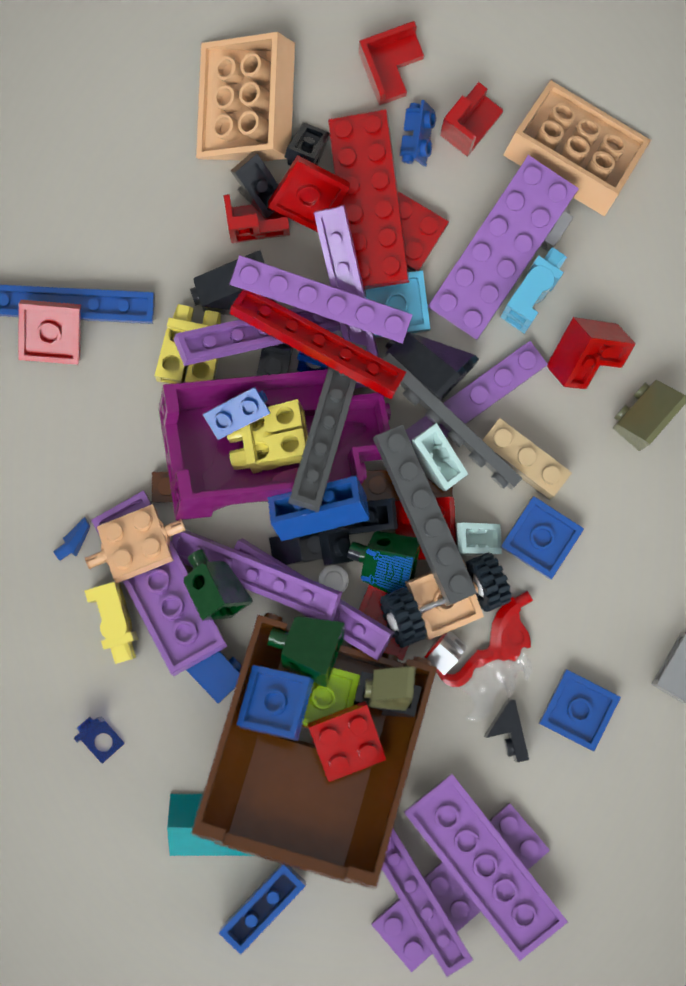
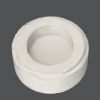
(334, 577)

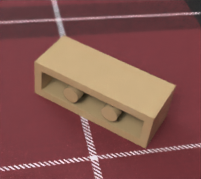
(527, 459)

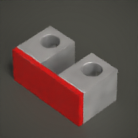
(445, 652)

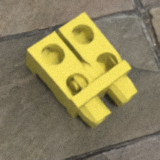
(170, 365)
(271, 440)
(115, 622)

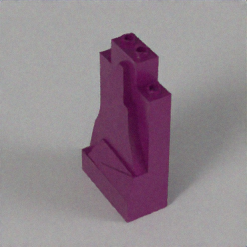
(201, 464)

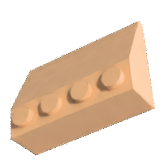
(246, 97)
(579, 145)

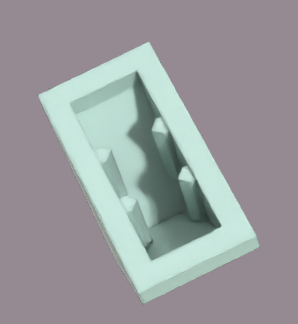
(438, 458)
(478, 538)

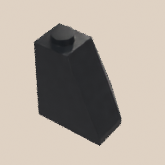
(213, 287)
(432, 363)

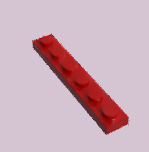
(318, 343)

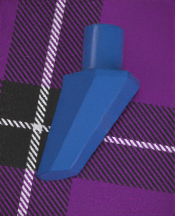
(73, 540)

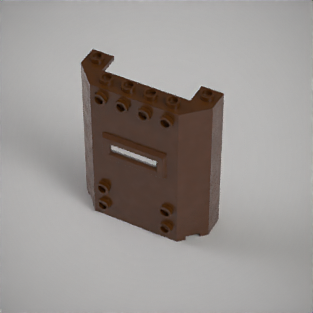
(272, 792)

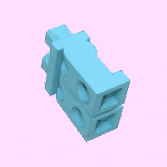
(538, 282)

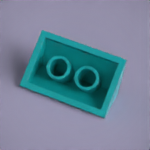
(181, 819)

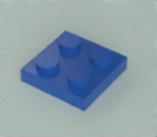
(542, 537)
(275, 702)
(579, 710)

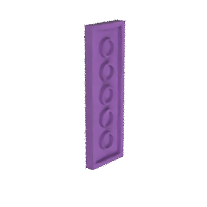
(503, 247)
(167, 604)
(485, 867)
(396, 924)

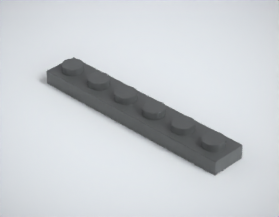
(458, 431)
(323, 440)
(424, 515)

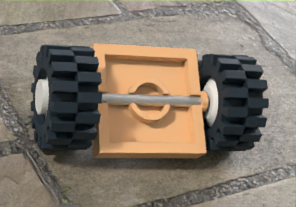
(423, 613)

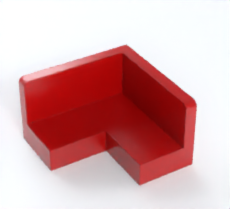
(383, 56)
(470, 120)
(248, 224)
(585, 348)

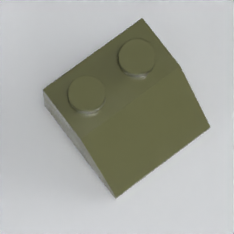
(649, 414)

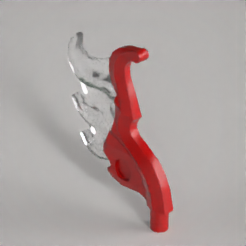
(498, 664)

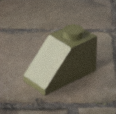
(390, 688)

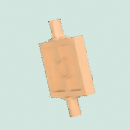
(135, 543)

